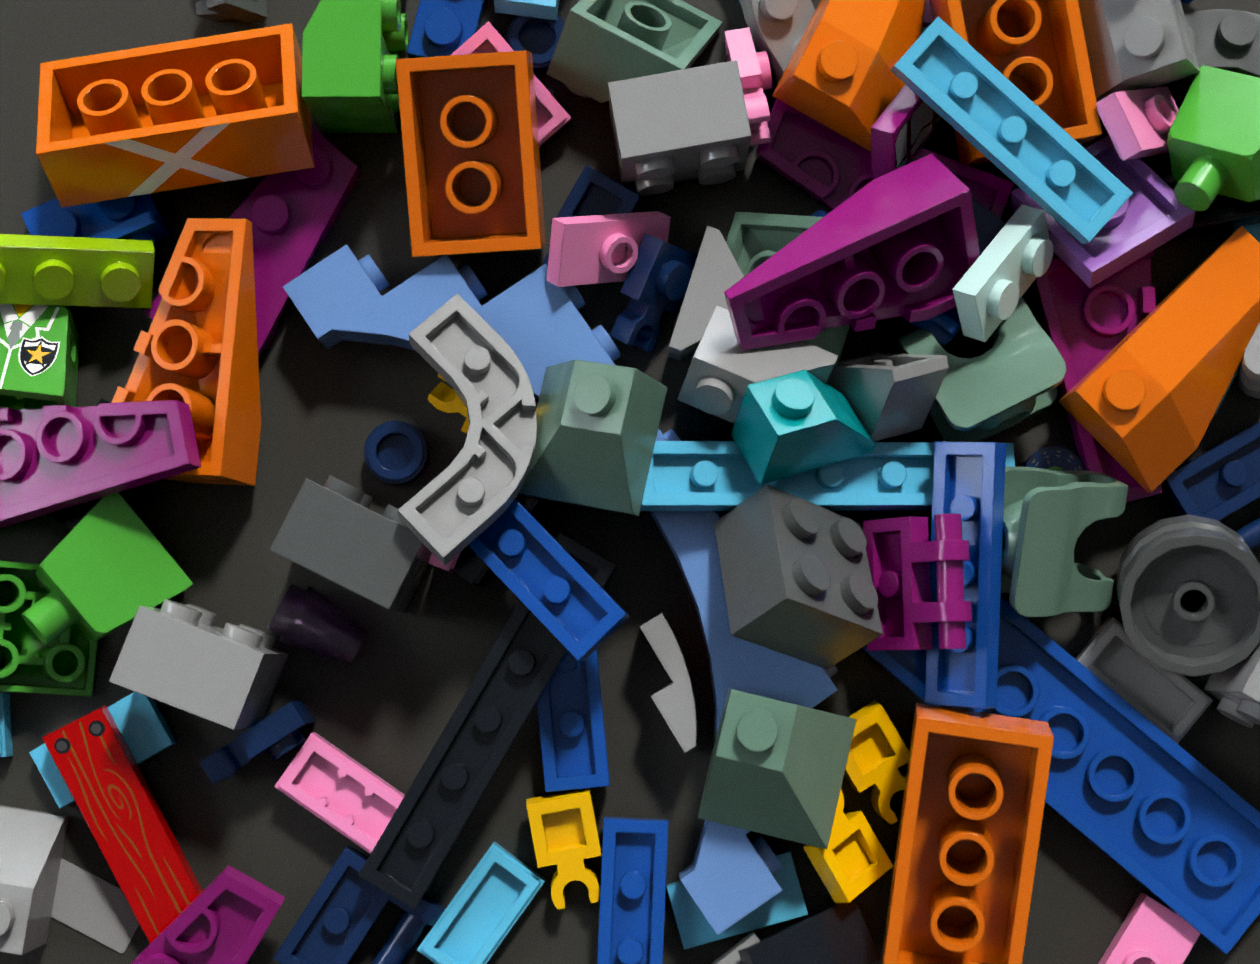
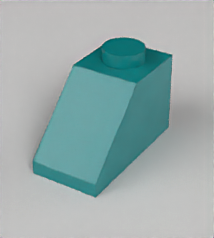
(797, 427)

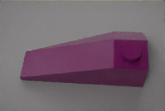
(870, 259)

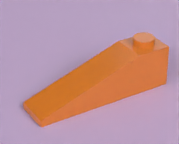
(846, 60)
(207, 349)
(1172, 370)

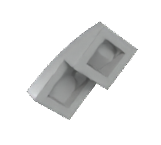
(677, 698)

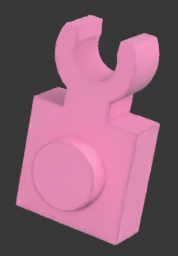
(755, 78)

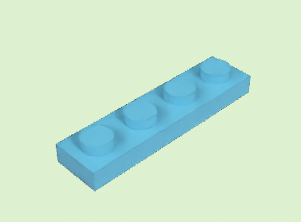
(1011, 131)

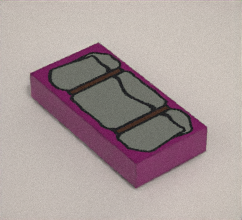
(901, 132)

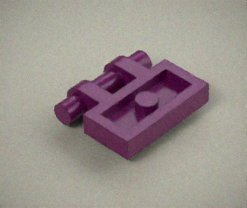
(900, 572)

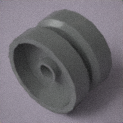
(1196, 633)

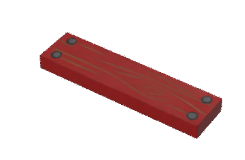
(124, 819)

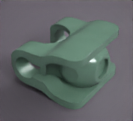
(998, 387)
(1040, 530)

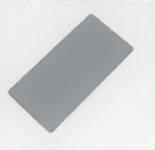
(93, 907)

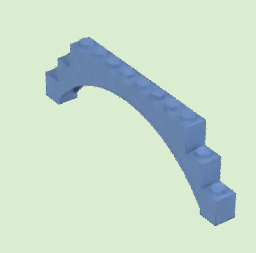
(543, 330)

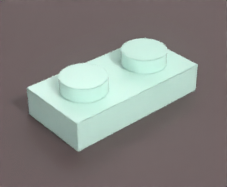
(1003, 273)

